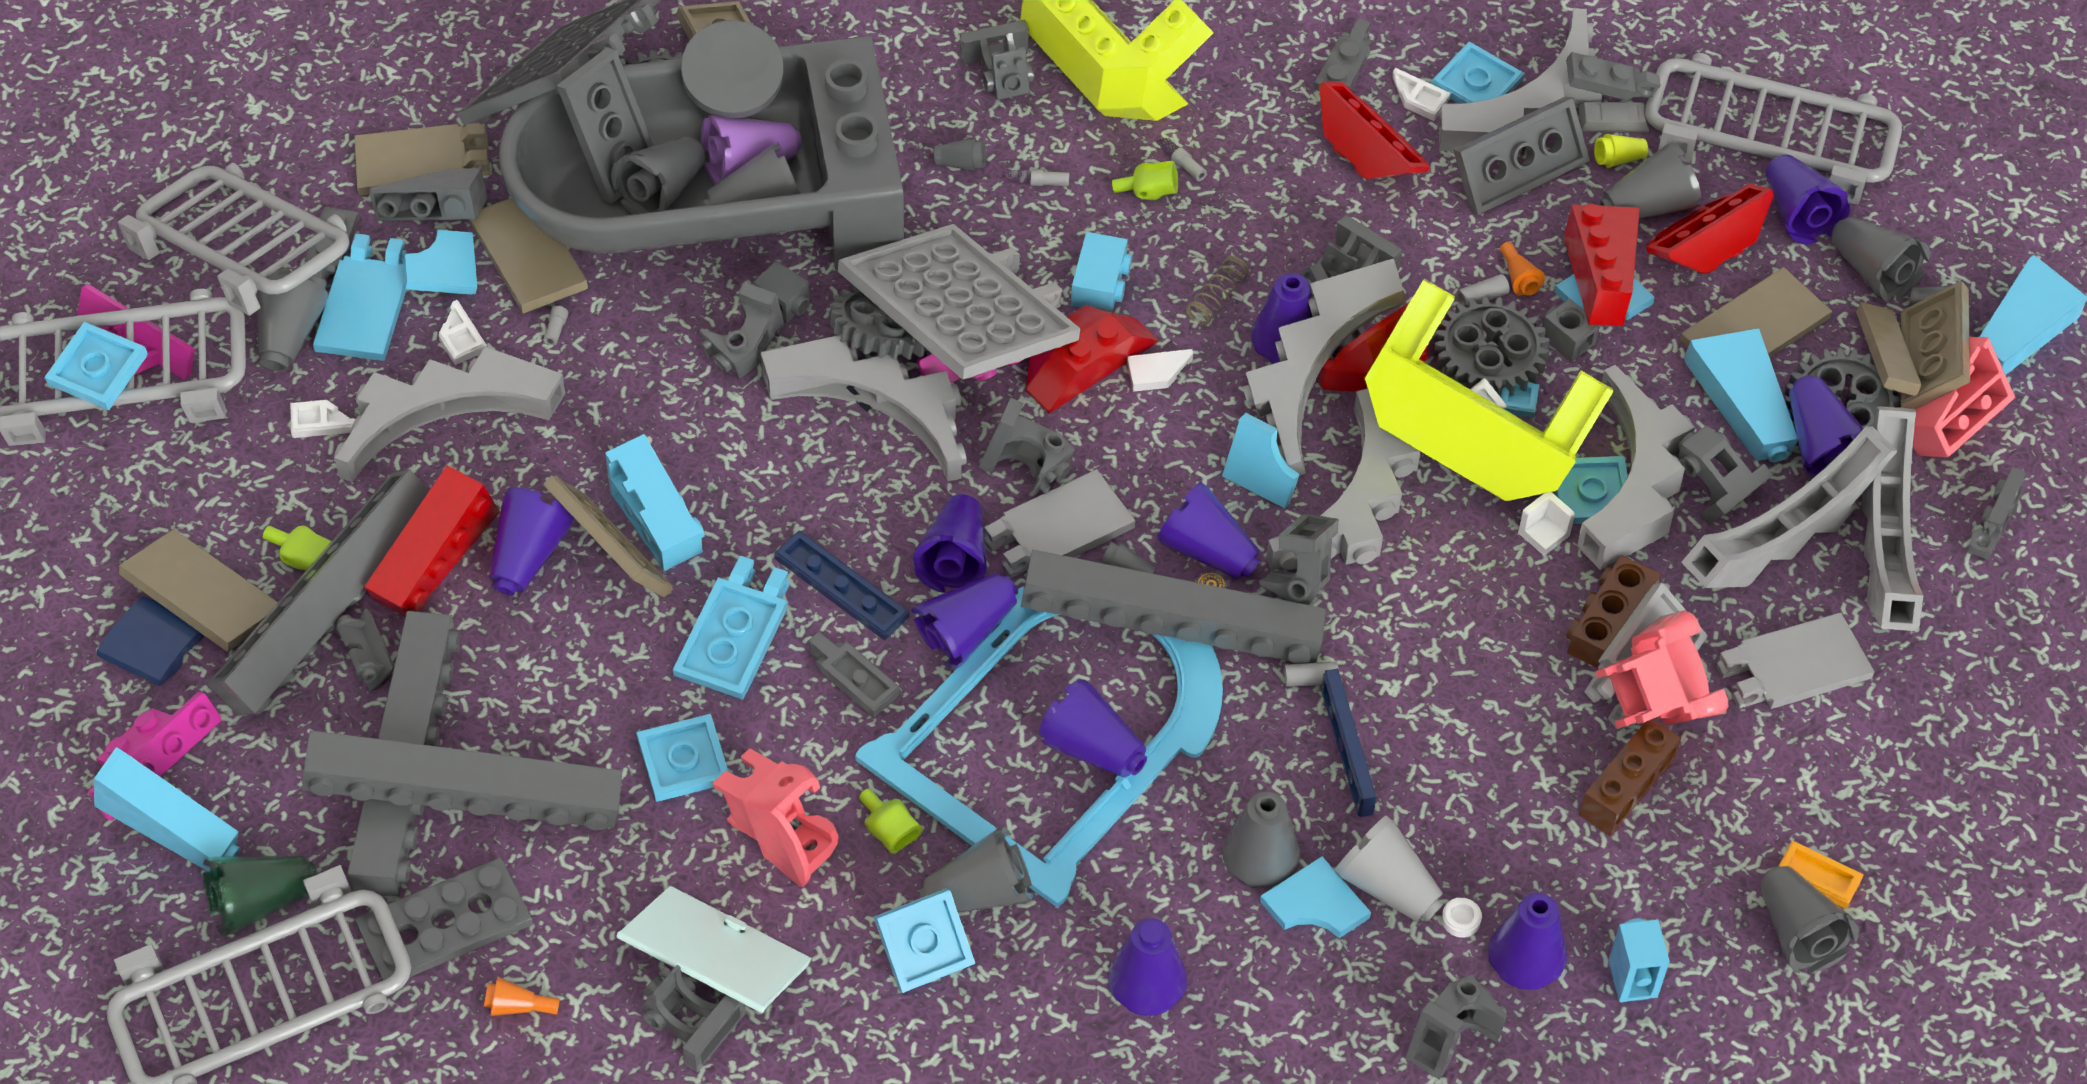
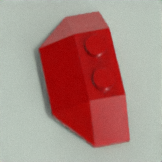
(1365, 136)
(1714, 230)
(1101, 349)
(1355, 360)

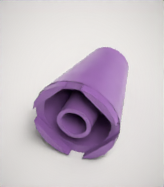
(738, 140)

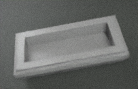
(1613, 117)

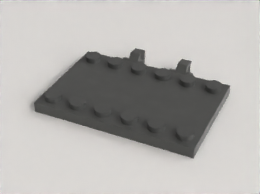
(560, 56)

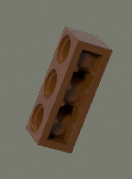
(1610, 598)
(1629, 776)

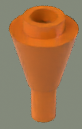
(1524, 276)
(513, 999)

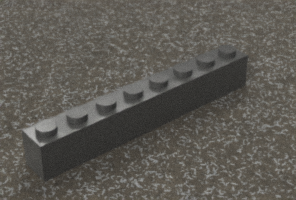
(317, 598)
(1173, 607)
(410, 717)
(461, 780)

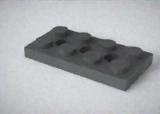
(590, 120)
(1539, 165)
(452, 898)

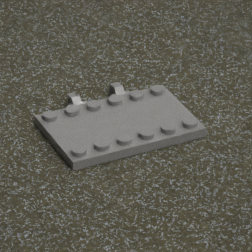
(961, 300)

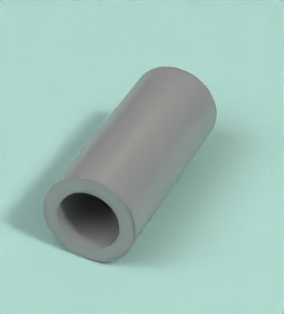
(1491, 287)
(1306, 673)

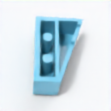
(653, 503)

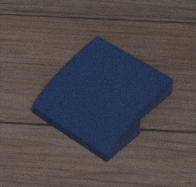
(149, 641)

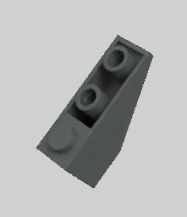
(432, 196)

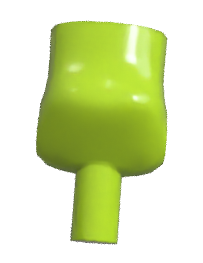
(1150, 181)
(299, 547)
(890, 822)

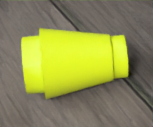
(1618, 150)

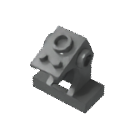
(1003, 63)
(1355, 254)
(761, 324)
(1031, 444)
(1725, 491)
(1312, 544)
(668, 997)
(1440, 1028)

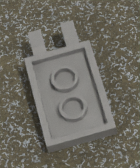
(1060, 522)
(1656, 603)
(1796, 663)

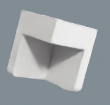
(1546, 523)

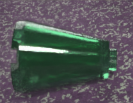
(253, 887)

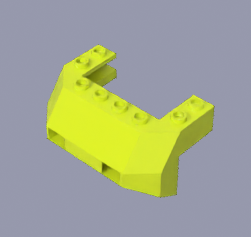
(1107, 67)
(1465, 427)

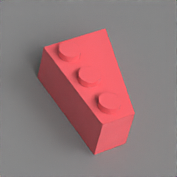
(1958, 415)

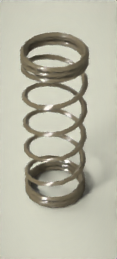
(1198, 305)

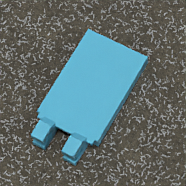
(363, 302)
(734, 631)

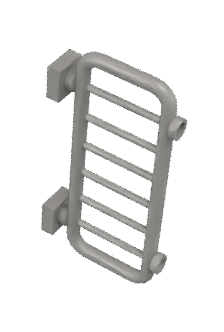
(1847, 176)
(236, 280)
(198, 398)
(331, 897)

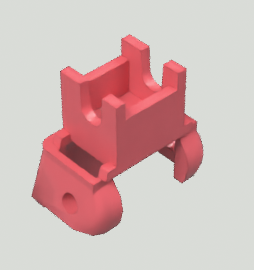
(1664, 675)
(766, 806)

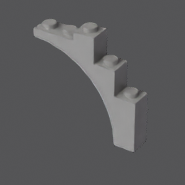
(1469, 121)
(1337, 309)
(440, 391)
(919, 403)
(1368, 497)
(1820, 506)
(1641, 507)
(1893, 582)

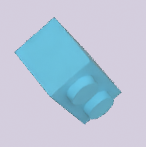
(1100, 272)
(1638, 960)

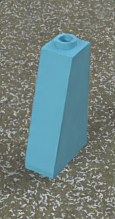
(2032, 313)
(1745, 390)
(161, 811)

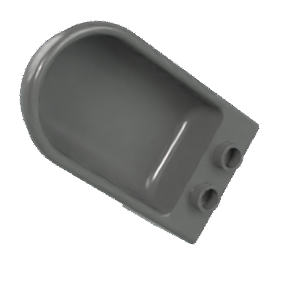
(842, 171)

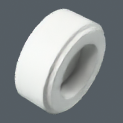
(1461, 917)

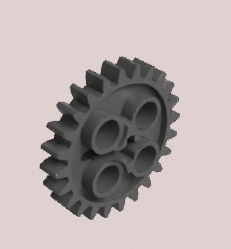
(870, 327)
(1491, 345)
(1862, 376)

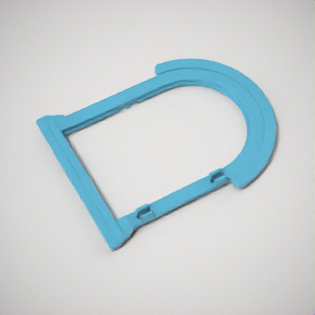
(1186, 731)

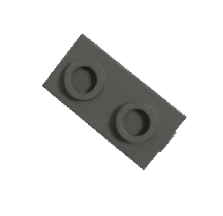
(367, 649)

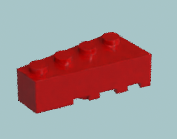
(1602, 257)
(432, 542)

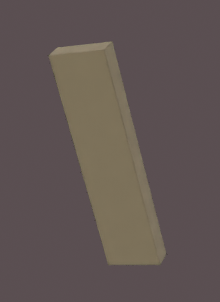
(1888, 349)

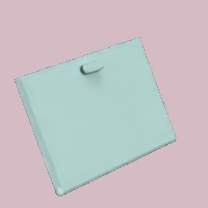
(715, 948)

